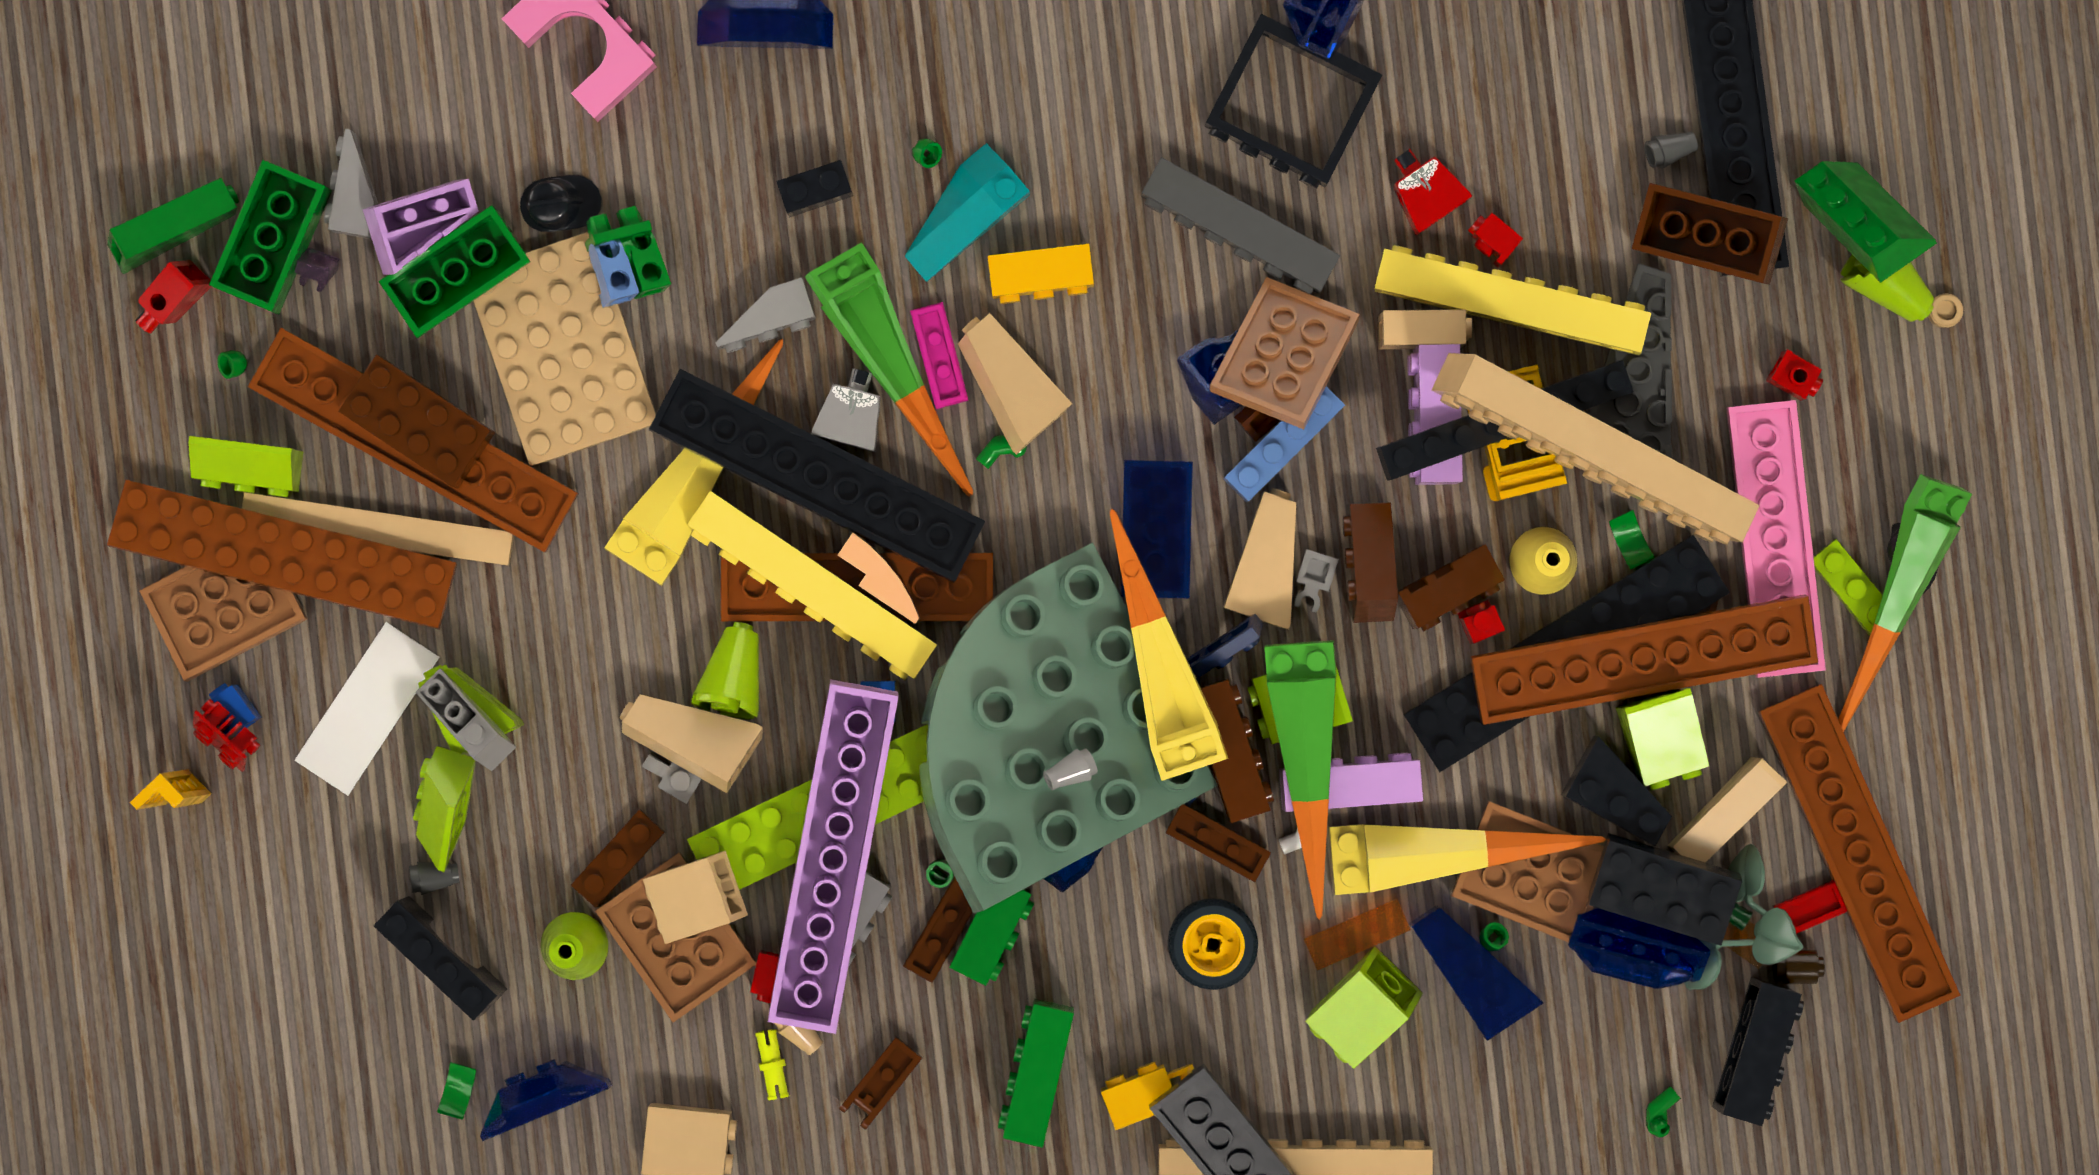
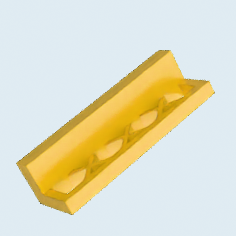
(176, 787)

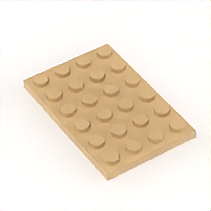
(563, 355)

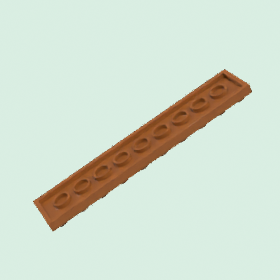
(494, 489)
(282, 554)
(1644, 659)
(1859, 853)

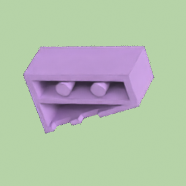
(417, 221)

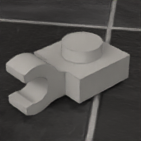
(674, 780)

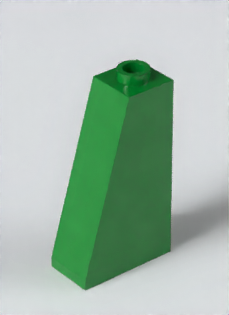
(171, 224)

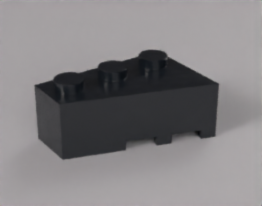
(1615, 794)

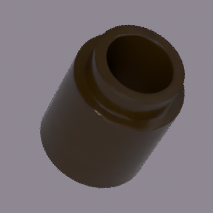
(1801, 968)

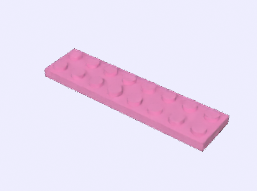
(1779, 540)

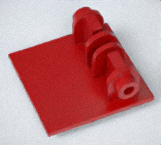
(231, 751)

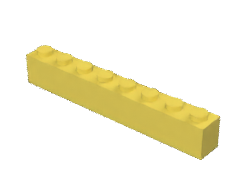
(1513, 301)
(812, 585)

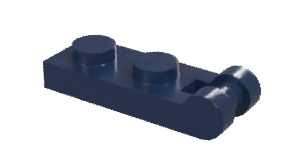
(1221, 650)

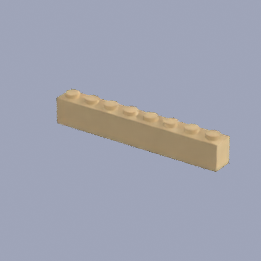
(1320, 1159)

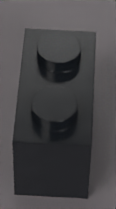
(814, 188)

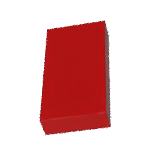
(1814, 906)

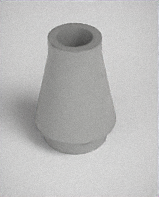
(1072, 769)

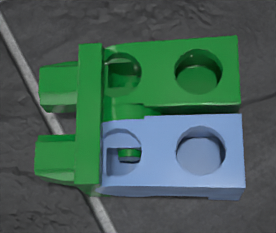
(625, 258)

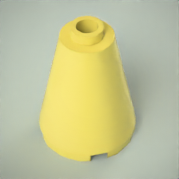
(1530, 564)

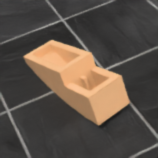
(879, 578)

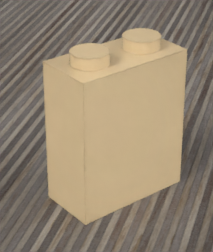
(1422, 327)
(695, 897)
(687, 1141)

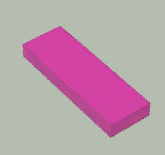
(939, 355)

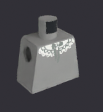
(850, 413)

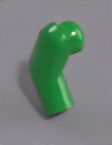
(997, 446)
(1657, 1112)

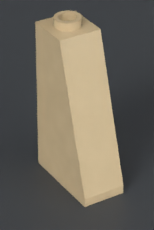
(1011, 382)
(1266, 564)
(693, 738)
(1728, 810)

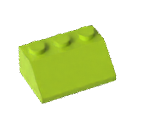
(245, 465)
(443, 803)

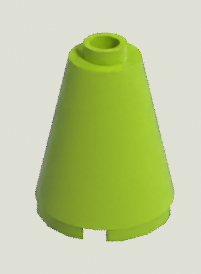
(1900, 293)
(732, 675)
(586, 940)

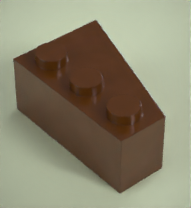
(1371, 562)
(1450, 588)

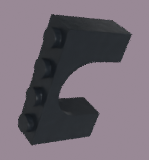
(409, 931)

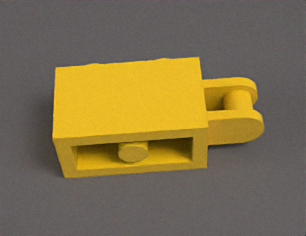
(1130, 1097)

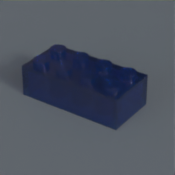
(1159, 522)

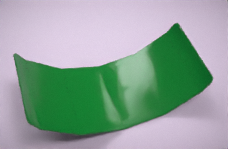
(1630, 540)
(457, 1091)

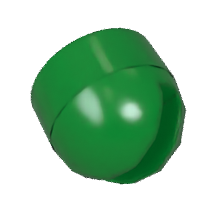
(932, 158)
(231, 363)
(936, 877)
(1499, 942)

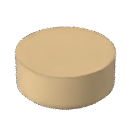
(1946, 311)

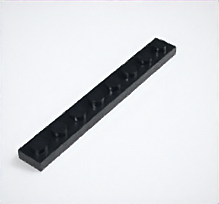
(1468, 434)

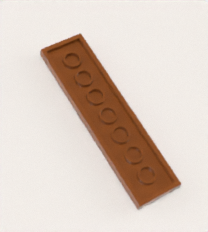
(932, 595)

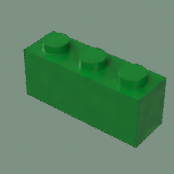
(989, 936)

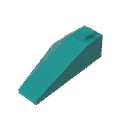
(971, 205)

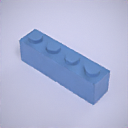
(1279, 448)

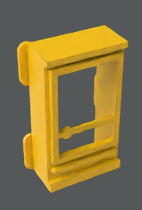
(1522, 476)

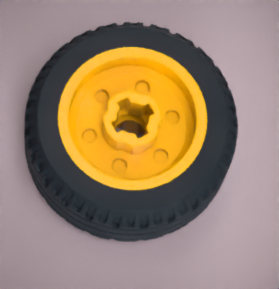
(1206, 966)

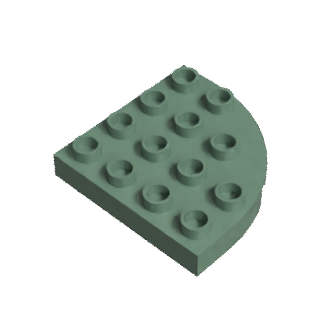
(1024, 688)

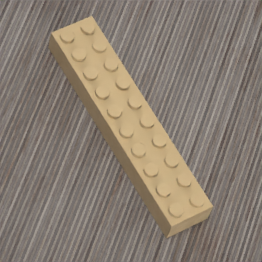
(1594, 447)

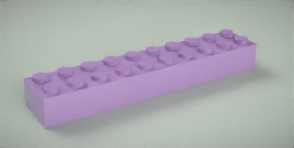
(833, 856)

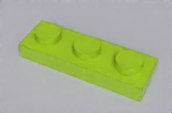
(1849, 583)

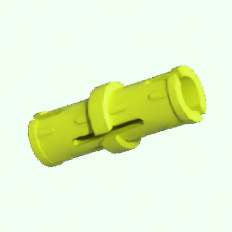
(772, 1064)

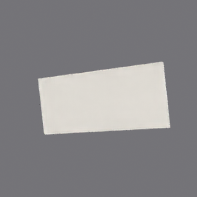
(366, 708)

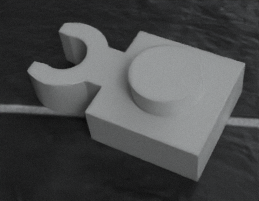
(1315, 573)

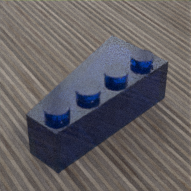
(1477, 978)

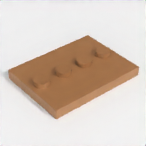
(1284, 353)
(216, 617)
(1534, 891)
(680, 971)

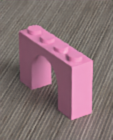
(624, 61)

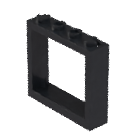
(1279, 158)

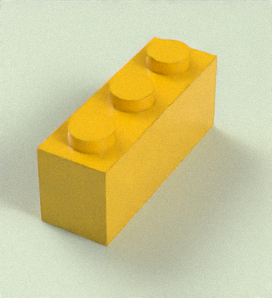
(1041, 273)

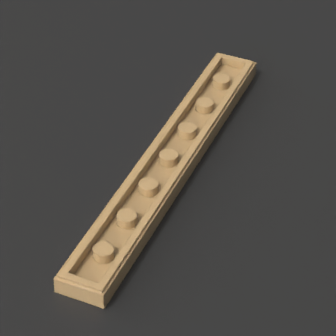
(391, 529)

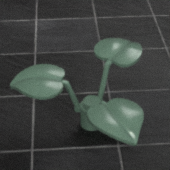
(1774, 932)

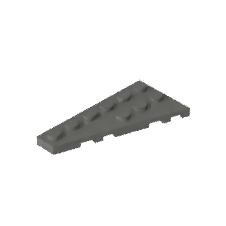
(1648, 410)

